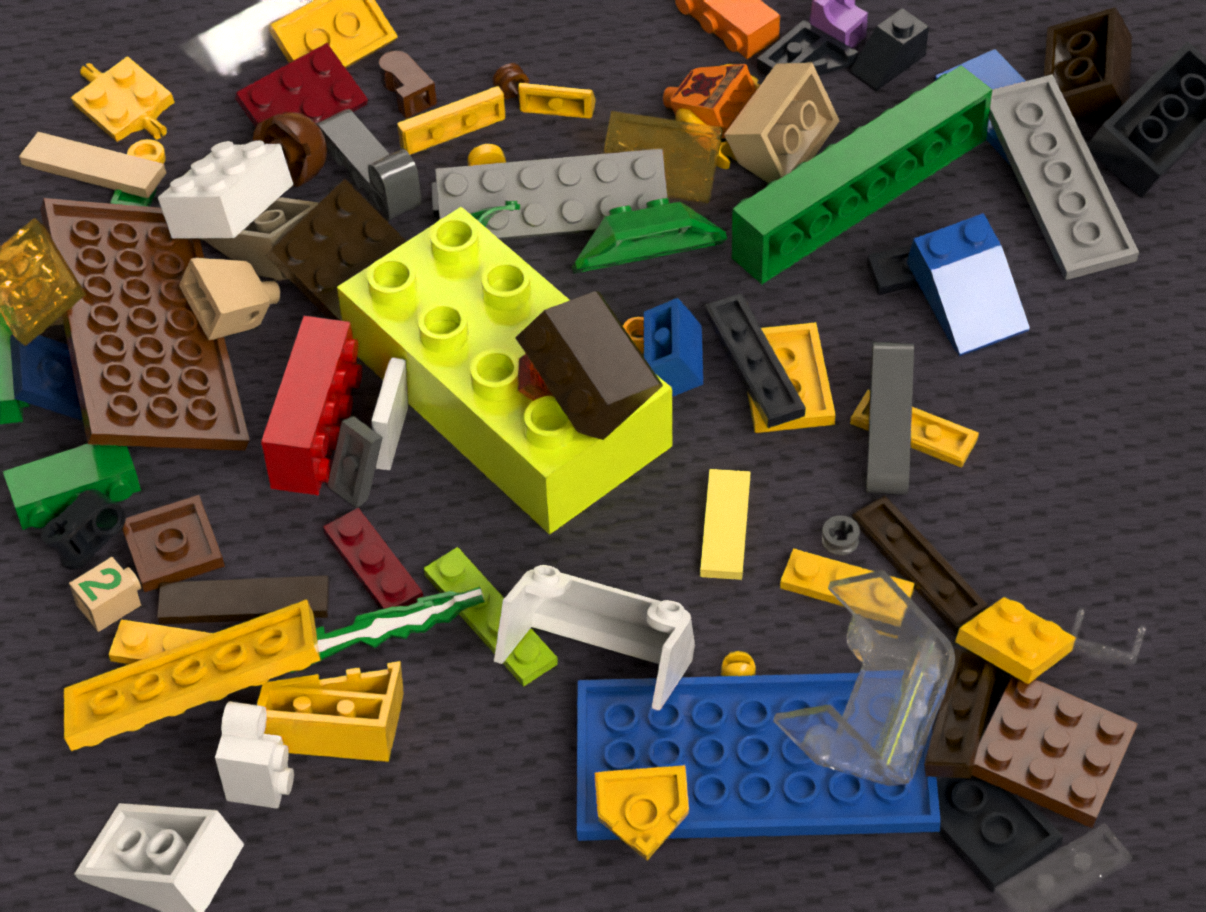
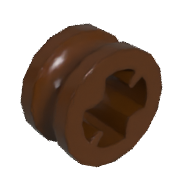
(508, 79)

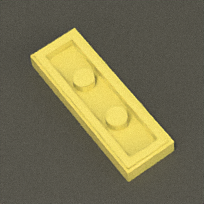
(725, 524)

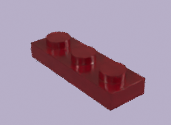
(372, 561)

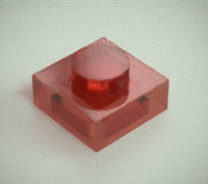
(530, 381)

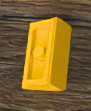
(556, 100)

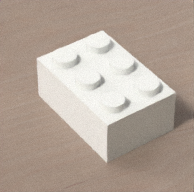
(225, 190)

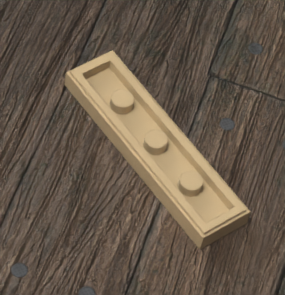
(93, 164)

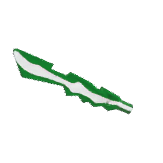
(398, 621)

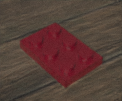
(309, 85)

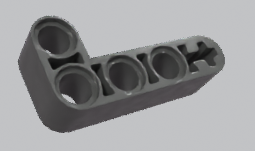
(386, 177)
(890, 418)

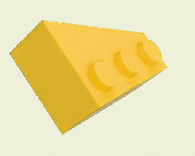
(336, 715)

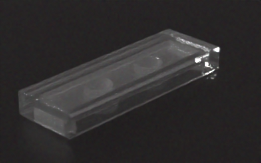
(1064, 872)

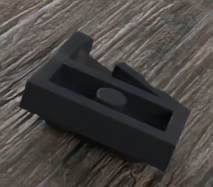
(808, 45)

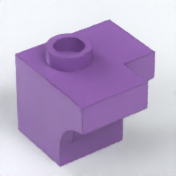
(840, 20)

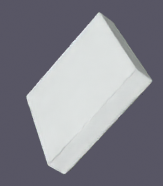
(391, 411)

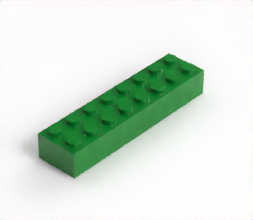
(860, 174)

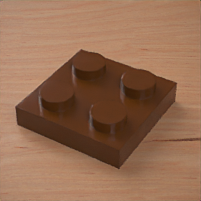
(172, 543)

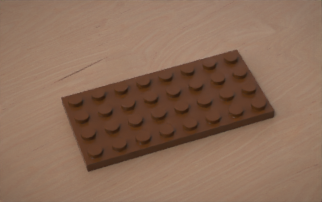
(134, 340)

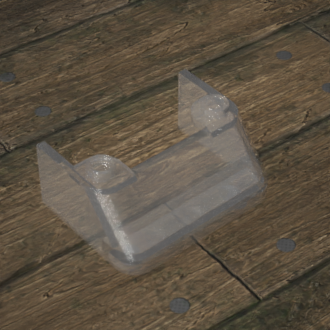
(894, 694)

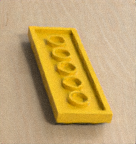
(190, 675)

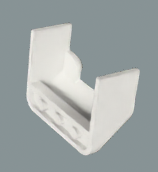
(599, 617)

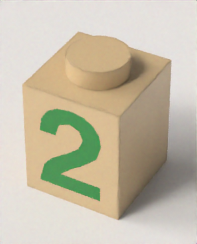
(106, 593)

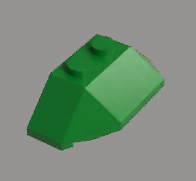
(647, 234)

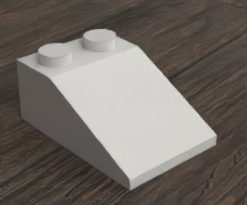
(162, 856)

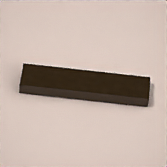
(919, 563)
(239, 598)
(961, 717)

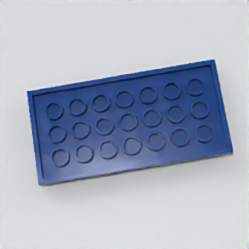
(737, 761)

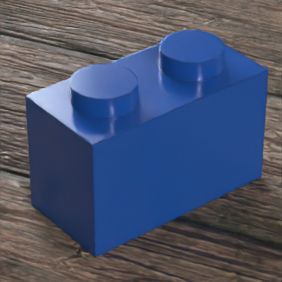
(674, 345)

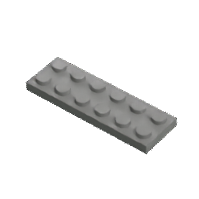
(1060, 178)
(553, 193)

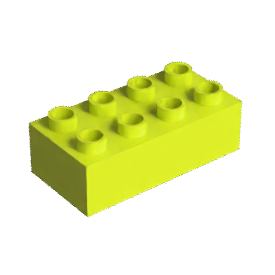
(453, 313)

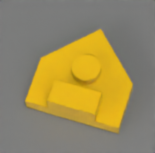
(642, 805)

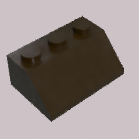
(1091, 63)
(589, 364)

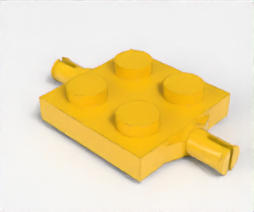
(123, 100)

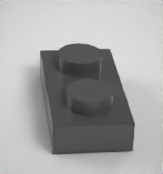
(354, 461)

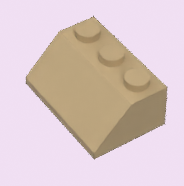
(783, 122)

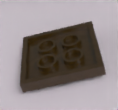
(333, 246)

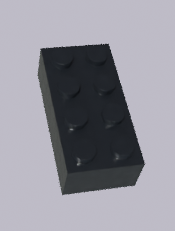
(1156, 123)

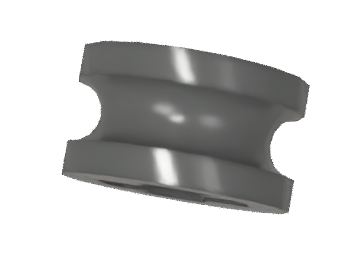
(836, 546)

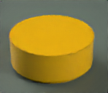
(148, 150)
(486, 155)

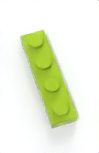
(459, 574)

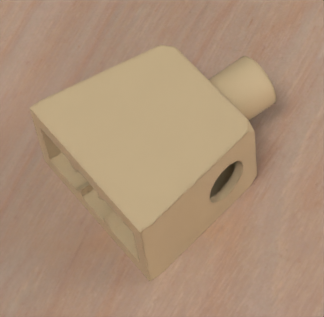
(227, 295)

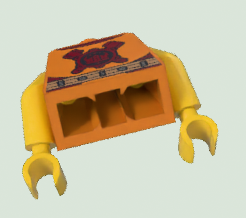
(713, 98)

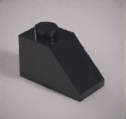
(891, 49)

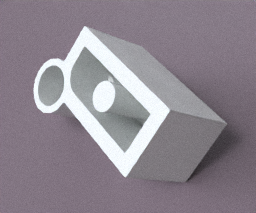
(251, 762)

